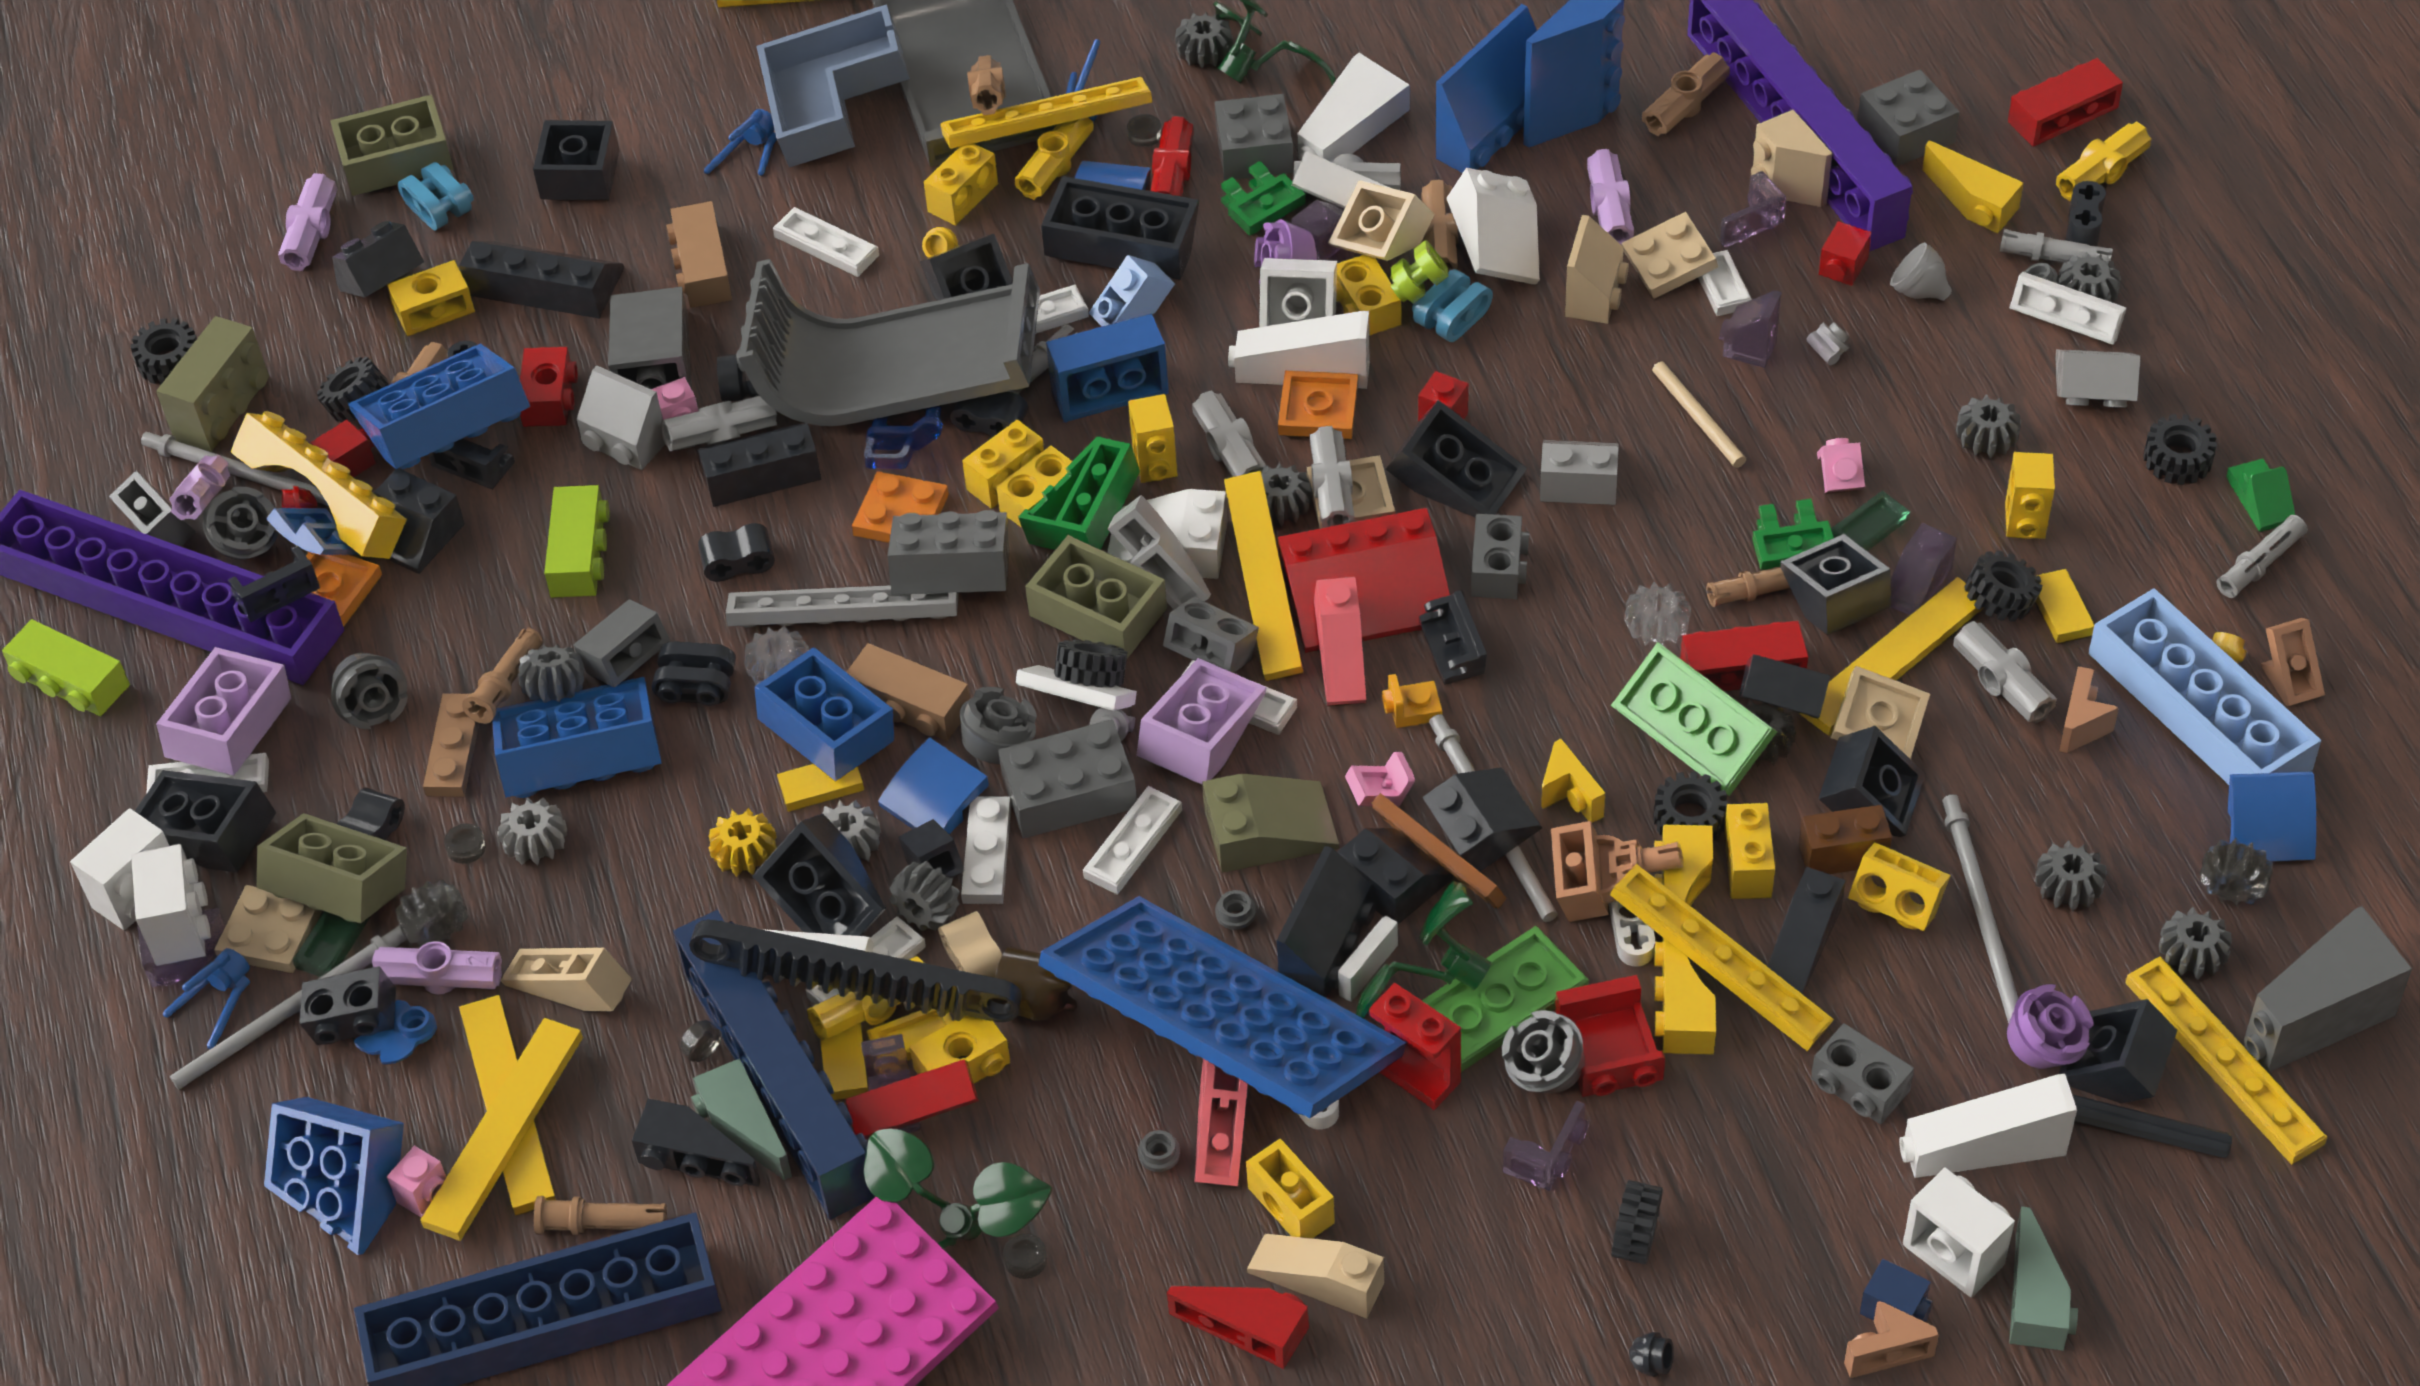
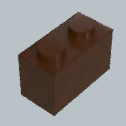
(1840, 838)

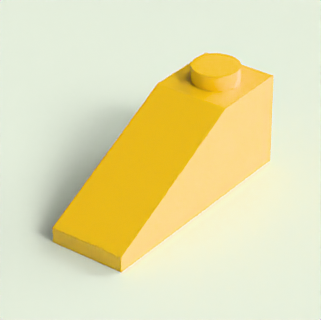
(1972, 187)

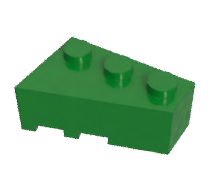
(1085, 497)

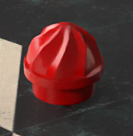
(298, 498)

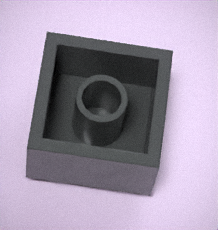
(1907, 116)
(1254, 132)

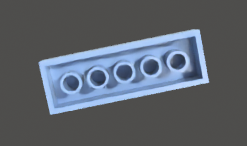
(2200, 691)

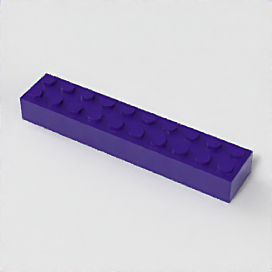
(1774, 80)
(157, 585)

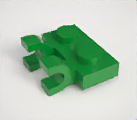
(1266, 203)
(1780, 543)

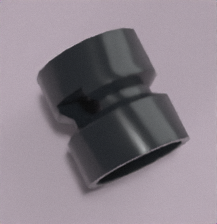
(732, 380)

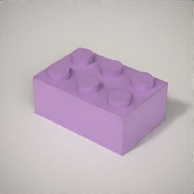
(224, 711)

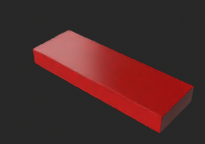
(913, 1099)

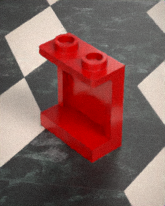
(1614, 1036)
(1432, 1048)

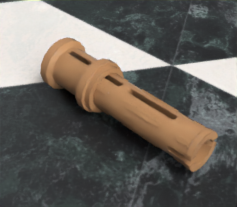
(495, 685)
(579, 1215)

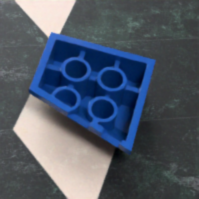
(334, 1166)

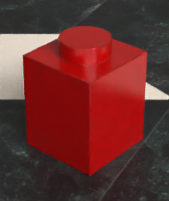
(1845, 253)
(1448, 390)
(347, 447)

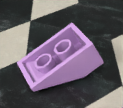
(1199, 721)

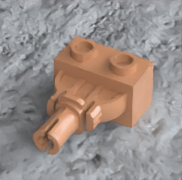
(1592, 864)

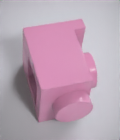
(676, 399)
(416, 1180)

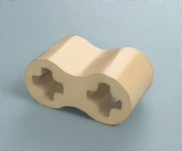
(971, 945)

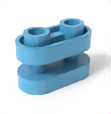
(435, 195)
(1452, 306)

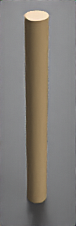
(1699, 414)

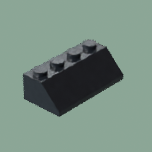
(1109, 221)
(539, 277)

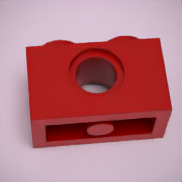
(547, 382)

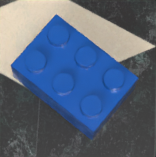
(1107, 367)
(824, 713)

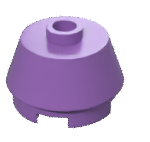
(1284, 241)
(2049, 1028)

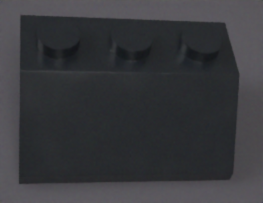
(759, 464)
(1325, 924)

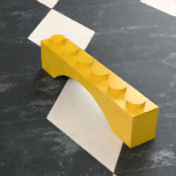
(361, 517)
(1688, 1005)

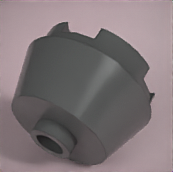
(239, 524)
(368, 690)
(994, 723)
(1544, 1053)

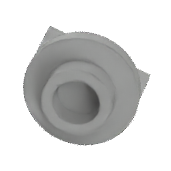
(1829, 342)
(1122, 721)

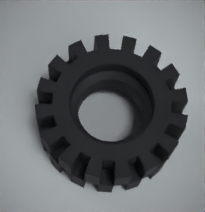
(157, 339)
(349, 384)
(2182, 433)
(2003, 586)
(1090, 663)
(1690, 791)
(1637, 1222)

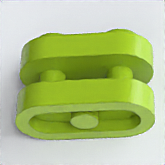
(1409, 278)

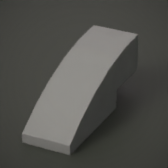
(1158, 551)

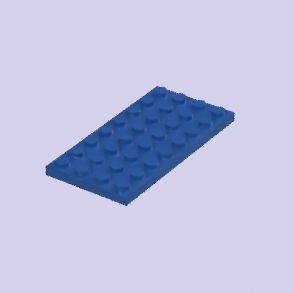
(1223, 1006)

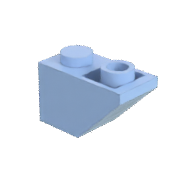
(1132, 292)

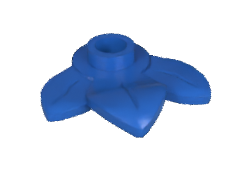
(411, 1027)

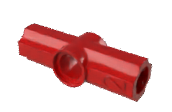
(1173, 158)

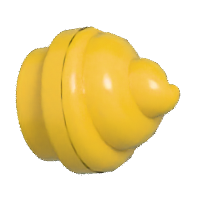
(938, 241)
(2231, 645)

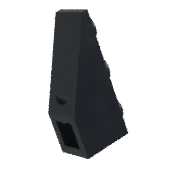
(683, 1141)

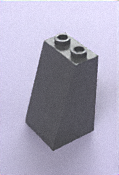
(650, 337)
(2328, 993)

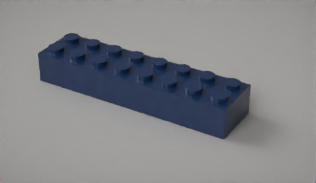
(782, 1075)
(539, 1307)

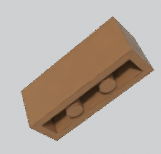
(698, 254)
(913, 691)

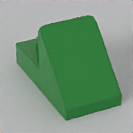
(2262, 492)

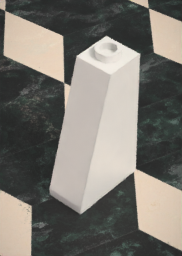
(1354, 110)
(1310, 345)
(1993, 1130)

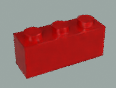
(2065, 102)
(1724, 653)

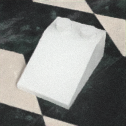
(1497, 224)
(1197, 521)

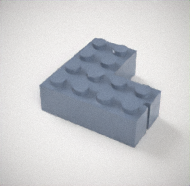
(819, 69)

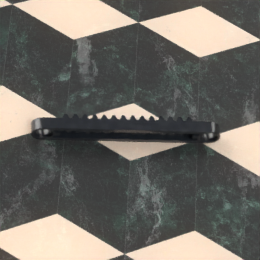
(855, 972)

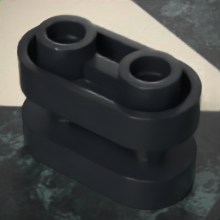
(693, 673)

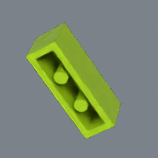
(576, 541)
(65, 668)

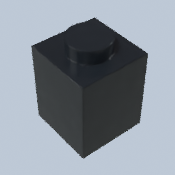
(932, 844)

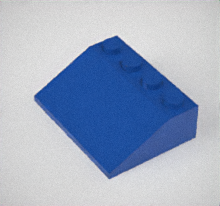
(1573, 69)
(1484, 95)
(440, 406)
(575, 739)

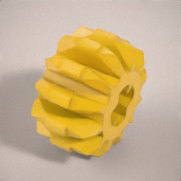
(742, 842)

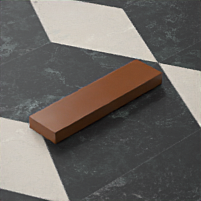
(1439, 851)

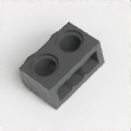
(1497, 556)
(1210, 635)
(1867, 1067)

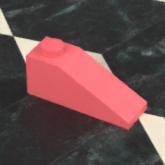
(1340, 640)
(1219, 1126)

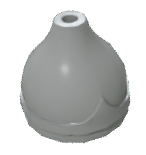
(1922, 275)

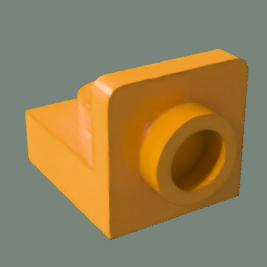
(1411, 703)

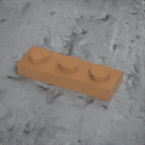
(451, 749)

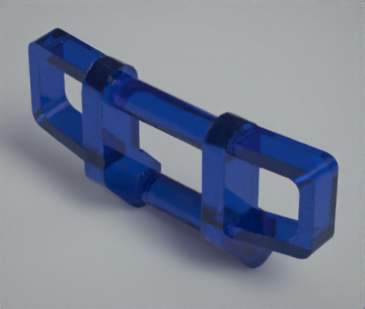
(900, 438)

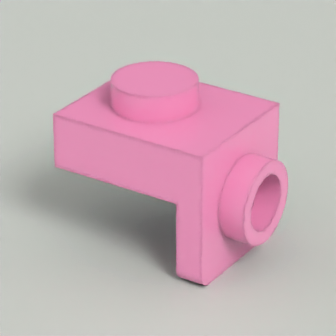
(1841, 465)
(1391, 780)

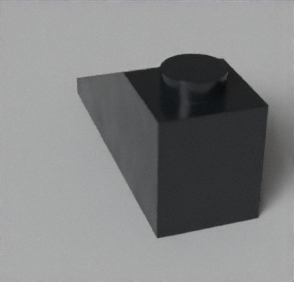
(1807, 927)

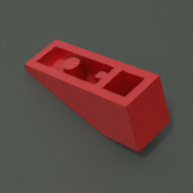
(1246, 1317)

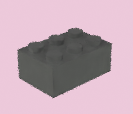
(949, 553)
(1067, 778)

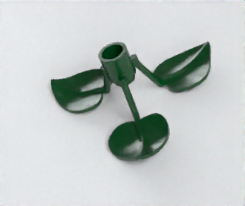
(1240, 57)
(1459, 960)
(1004, 1191)

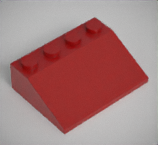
(1393, 566)

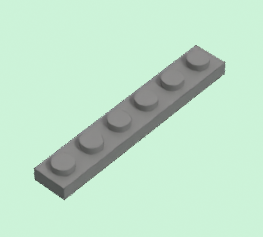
(834, 605)

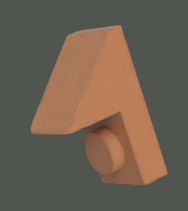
(2294, 662)
(2085, 717)
(1898, 1342)

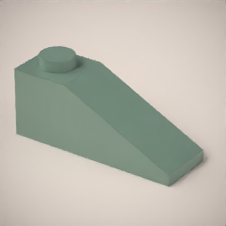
(736, 1111)
(2040, 1292)

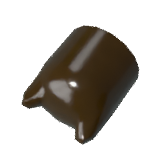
(1041, 990)

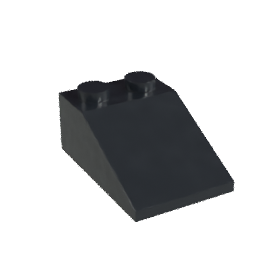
(1455, 464)
(209, 816)
(821, 881)

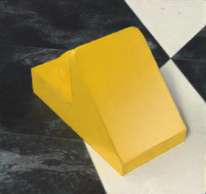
(1570, 779)

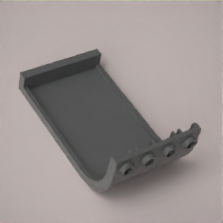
(940, 47)
(889, 360)

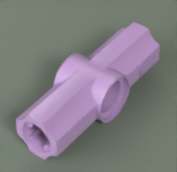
(1610, 195)
(307, 222)
(199, 487)
(439, 967)

